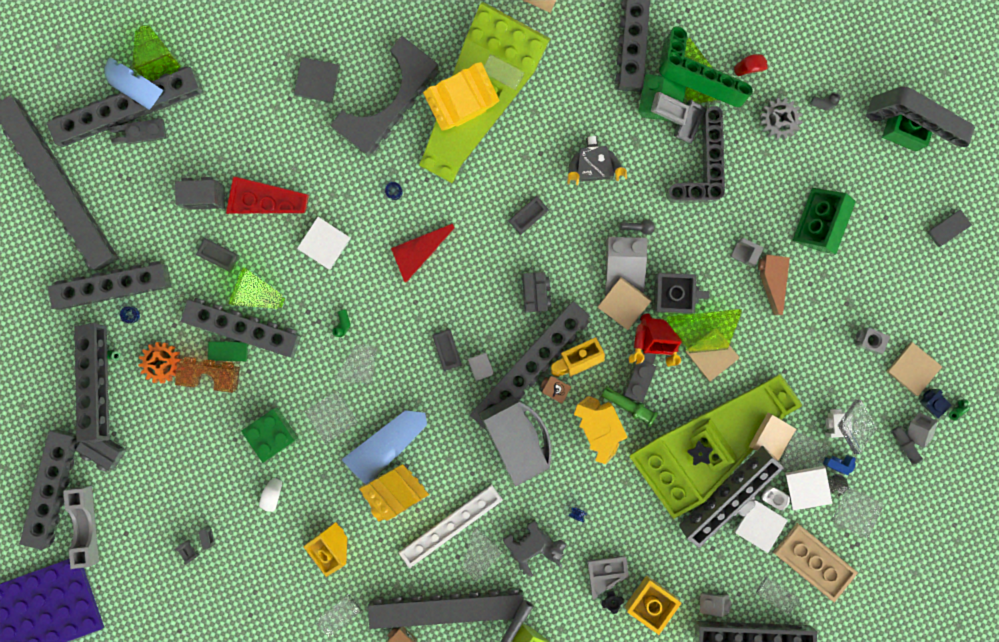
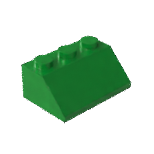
(824, 220)

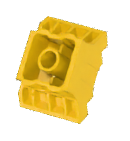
(461, 97)
(601, 427)
(393, 493)

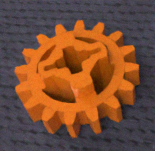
(159, 353)

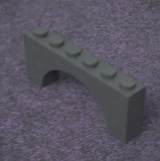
(369, 131)

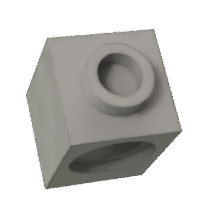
(879, 344)

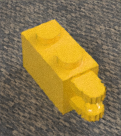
(578, 358)

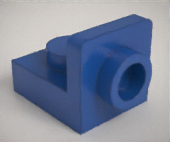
(843, 467)

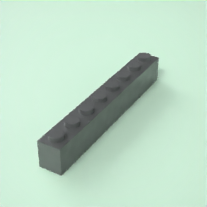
(444, 609)

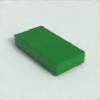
(227, 351)

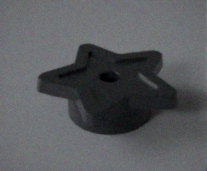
(705, 453)

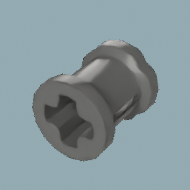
(187, 552)

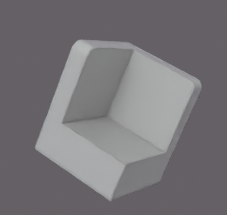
(746, 252)
(481, 366)
(922, 429)

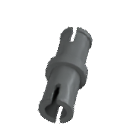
(906, 445)

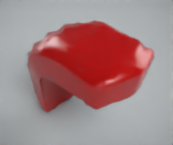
(751, 64)

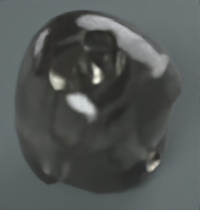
(837, 484)

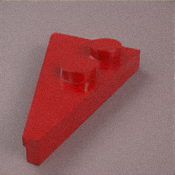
(415, 252)

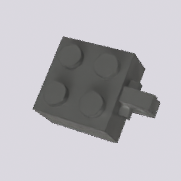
(677, 293)

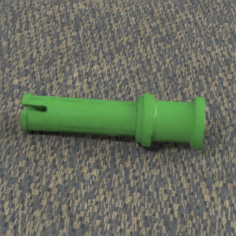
(637, 410)

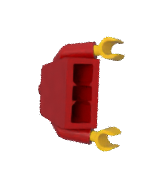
(655, 337)

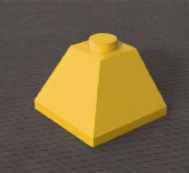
(329, 549)

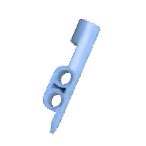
(381, 448)

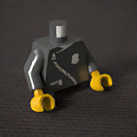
(594, 164)

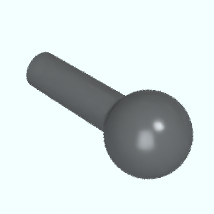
(646, 227)

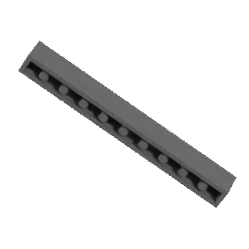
(55, 184)

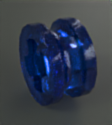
(394, 185)
(124, 317)
(578, 514)

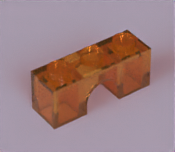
(224, 375)

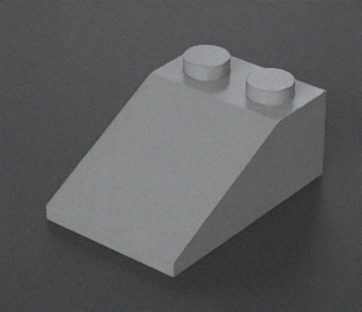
(626, 259)

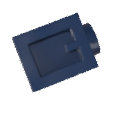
(935, 402)

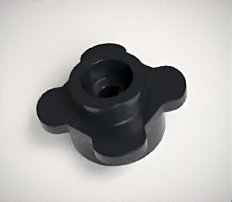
(618, 601)

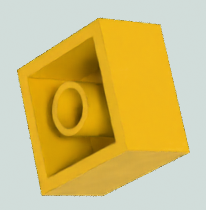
(652, 605)

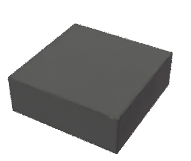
(206, 537)

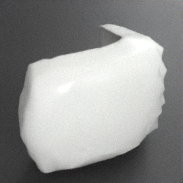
(270, 495)
(775, 497)

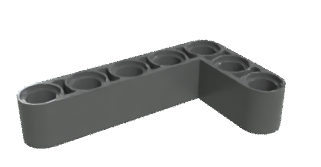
(923, 112)
(708, 163)

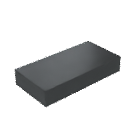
(688, 131)
(528, 215)
(949, 228)
(217, 255)
(447, 350)

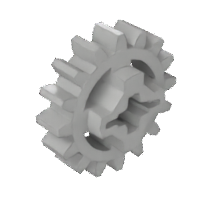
(787, 121)

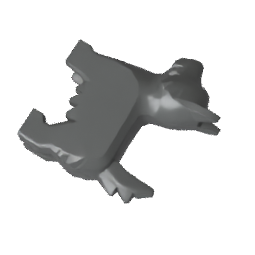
(533, 544)

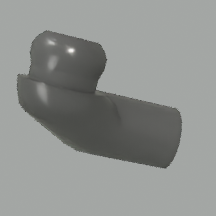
(827, 103)

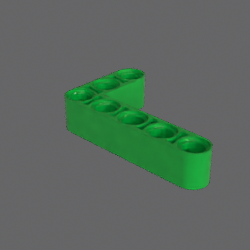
(697, 75)

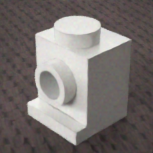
(832, 421)

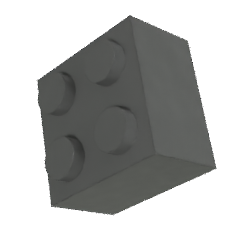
(199, 194)

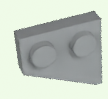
(606, 573)

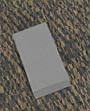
(670, 108)

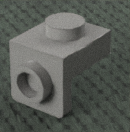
(715, 604)

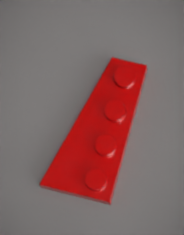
(257, 197)

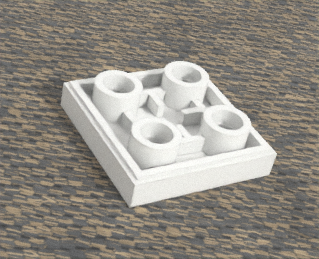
(324, 243)
(808, 488)
(761, 526)

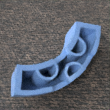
(137, 87)

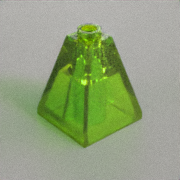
(151, 55)
(255, 292)

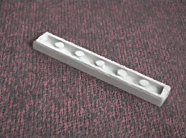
(450, 526)

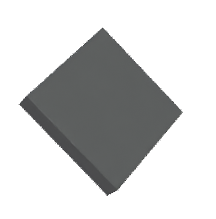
(317, 80)

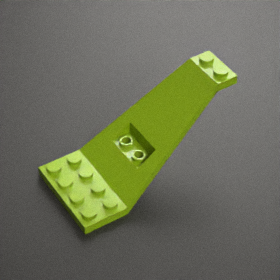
(507, 40)
(729, 432)

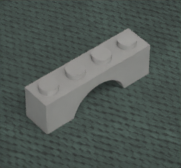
(84, 546)

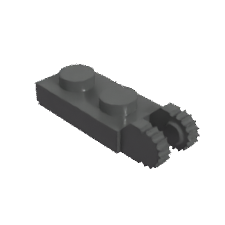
(140, 132)

